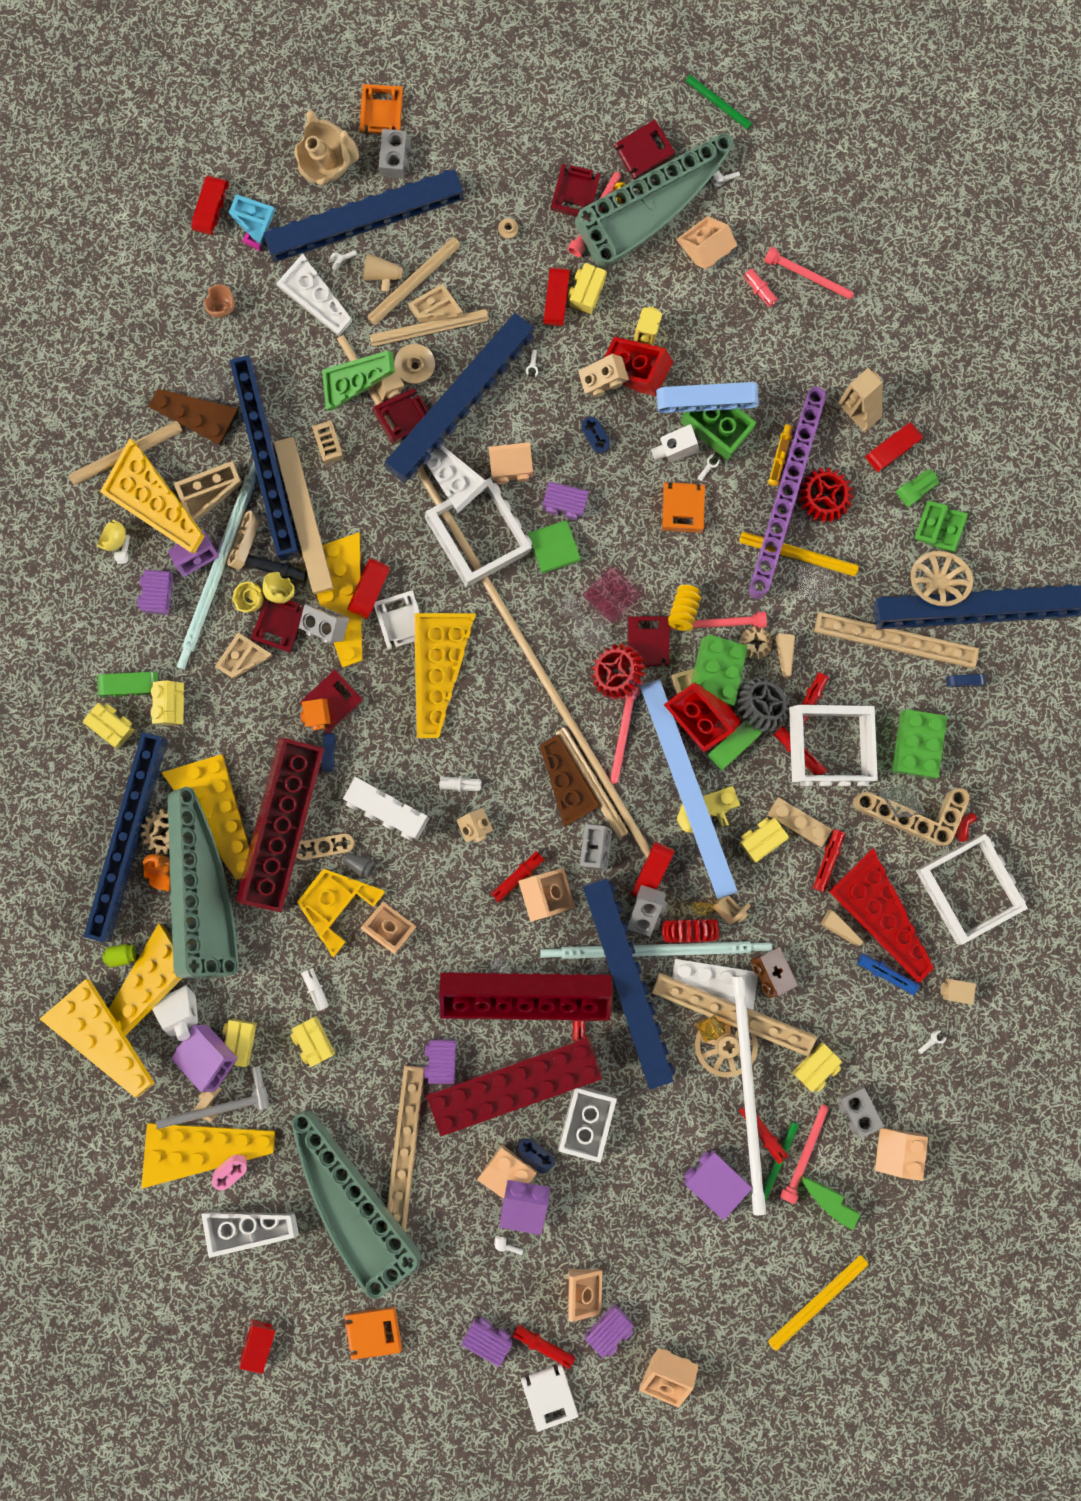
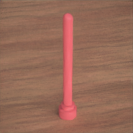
(578, 244)
(774, 257)
(758, 619)
(623, 735)
(790, 1193)

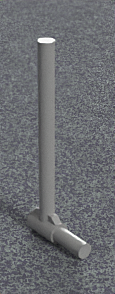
(258, 1099)

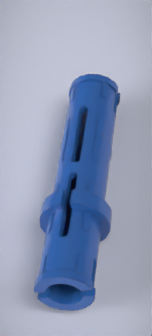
(866, 962)

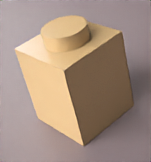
(389, 386)
(958, 991)

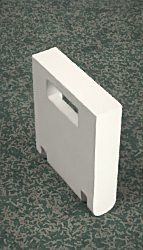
(399, 623)
(547, 1394)

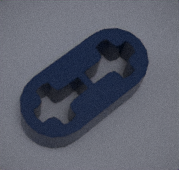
(599, 432)
(970, 680)
(328, 756)
(535, 1155)

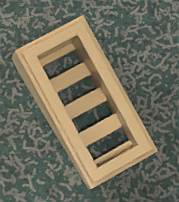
(332, 457)
(785, 648)
(838, 926)

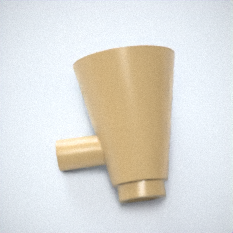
(381, 269)

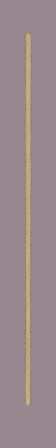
(518, 635)

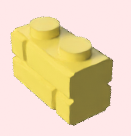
(587, 289)
(648, 326)
(167, 703)
(108, 725)
(763, 840)
(240, 1039)
(312, 1041)
(817, 1068)

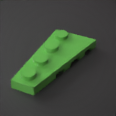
(355, 377)

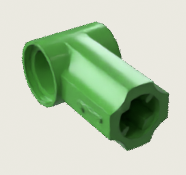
(913, 490)

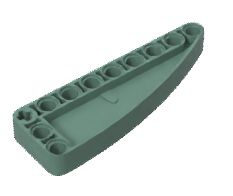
(644, 215)
(208, 905)
(353, 1228)

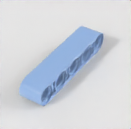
(707, 397)

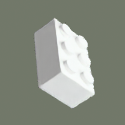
(587, 1123)

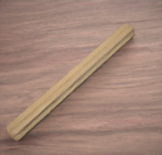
(413, 281)
(428, 328)
(111, 459)
(605, 804)

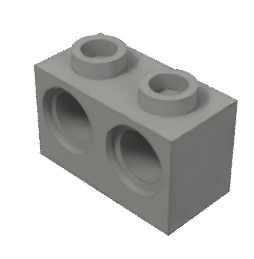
(392, 154)
(318, 623)
(595, 847)
(646, 911)
(864, 1109)

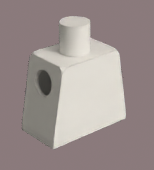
(685, 444)
(177, 1013)

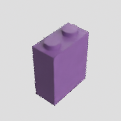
(204, 1058)
(717, 1184)
(524, 1207)

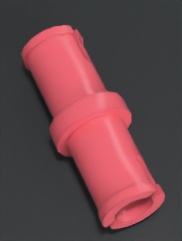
(760, 288)

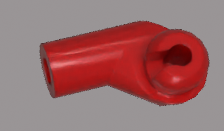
(962, 830)

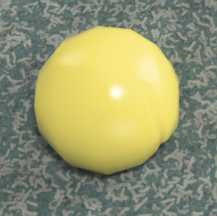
(112, 536)
(277, 589)
(253, 592)

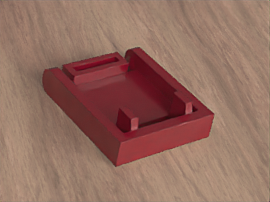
(641, 151)
(574, 188)
(403, 412)
(279, 620)
(650, 643)
(338, 706)

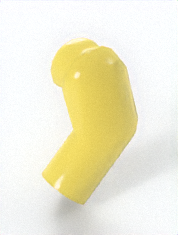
(683, 820)

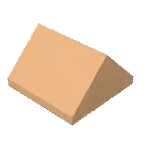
(388, 927)
(584, 1294)

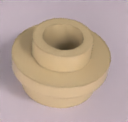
(508, 234)

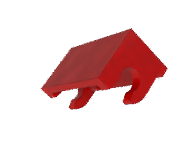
(257, 1347)

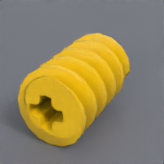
(684, 608)

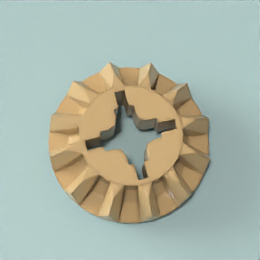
(761, 635)

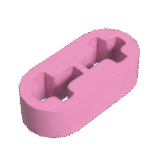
(227, 1170)

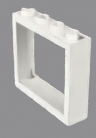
(452, 551)
(867, 744)
(943, 907)

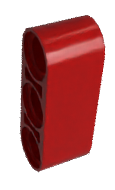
(208, 205)
(556, 297)
(893, 447)
(368, 588)
(653, 868)

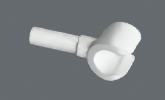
(718, 179)
(337, 258)
(533, 363)
(709, 466)
(122, 556)
(932, 1041)
(500, 1244)

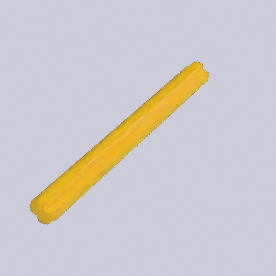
(802, 555)
(818, 1303)

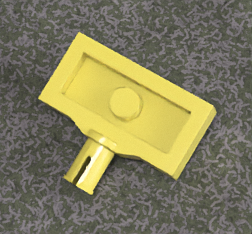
(720, 803)

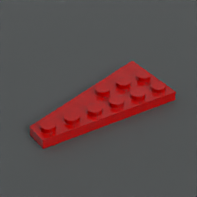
(877, 908)

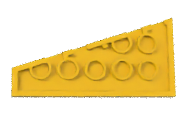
(345, 571)

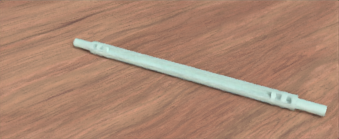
(218, 566)
(661, 949)

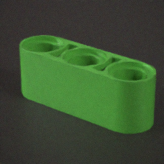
(126, 683)
(734, 745)

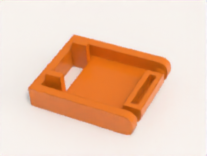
(380, 113)
(683, 502)
(368, 1334)

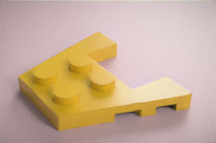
(328, 898)

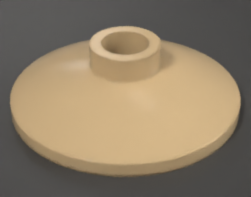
(414, 354)

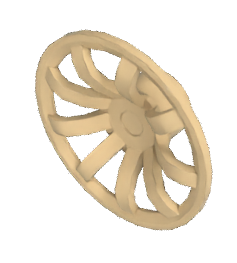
(939, 581)
(726, 1047)

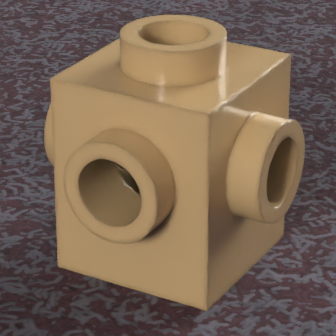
(475, 826)

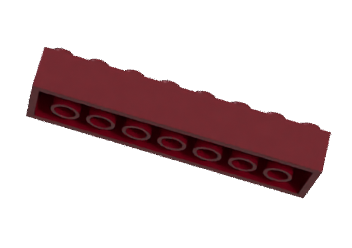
(279, 825)
(525, 996)
(514, 1085)

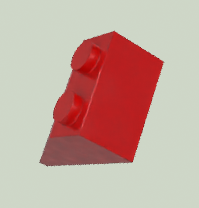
(644, 364)
(703, 715)

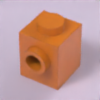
(315, 714)

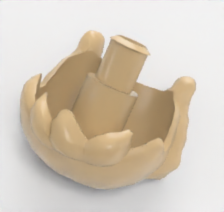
(324, 151)

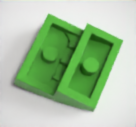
(941, 526)
(554, 546)

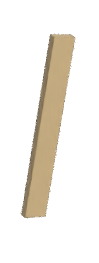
(303, 515)
(896, 640)
(725, 1011)
(405, 1144)

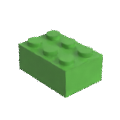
(720, 428)
(720, 667)
(919, 744)

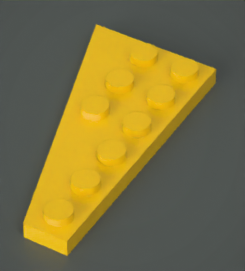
(145, 494)
(438, 657)
(216, 796)
(147, 981)
(93, 1031)
(194, 1149)

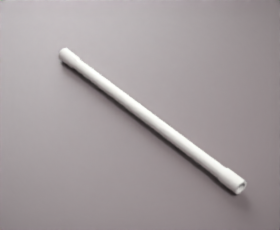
(758, 1196)

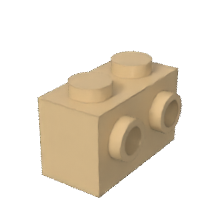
(603, 375)

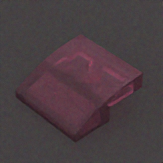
(611, 594)

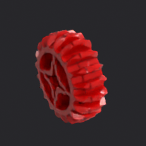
(822, 487)
(612, 687)
(690, 930)

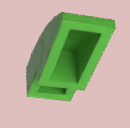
(831, 1202)

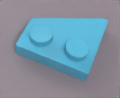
(252, 216)

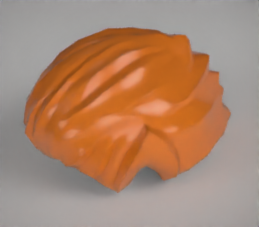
(158, 871)

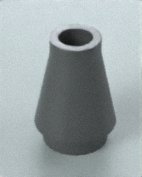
(362, 866)

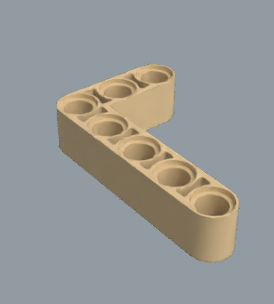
(911, 825)

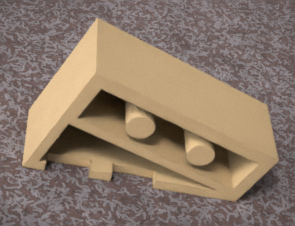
(864, 399)
(208, 489)

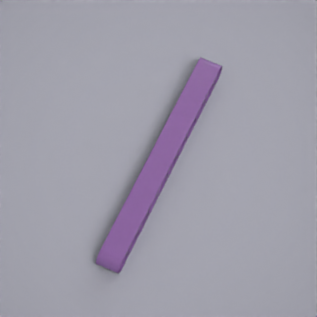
(790, 483)

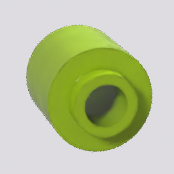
(119, 955)

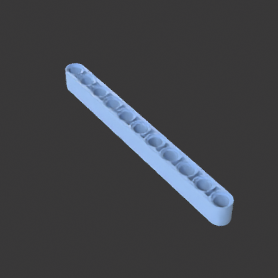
(689, 790)

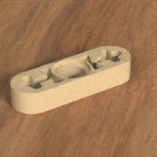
(243, 540)
(339, 838)

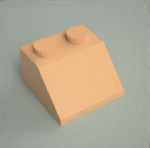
(707, 242)
(511, 463)
(547, 894)
(901, 1153)
(505, 1166)
(669, 1377)

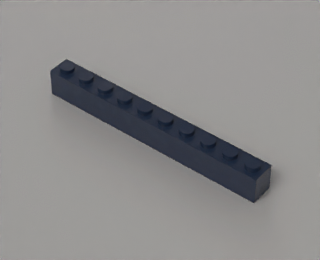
(364, 215)
(459, 398)
(263, 448)
(979, 607)
(125, 837)
(628, 983)

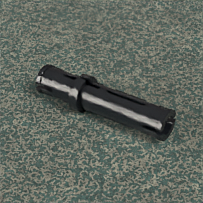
(270, 566)

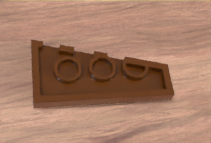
(198, 415)
(569, 786)

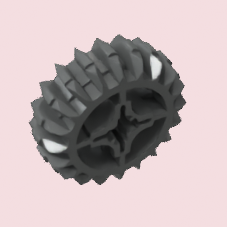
(767, 700)

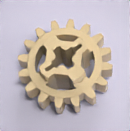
(159, 823)

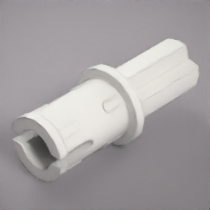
(460, 783)
(315, 989)

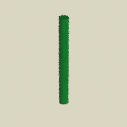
(718, 102)
(776, 1167)

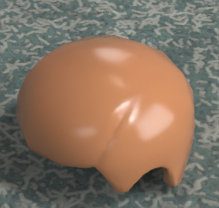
(218, 296)

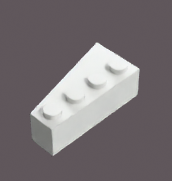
(386, 808)
(244, 1230)

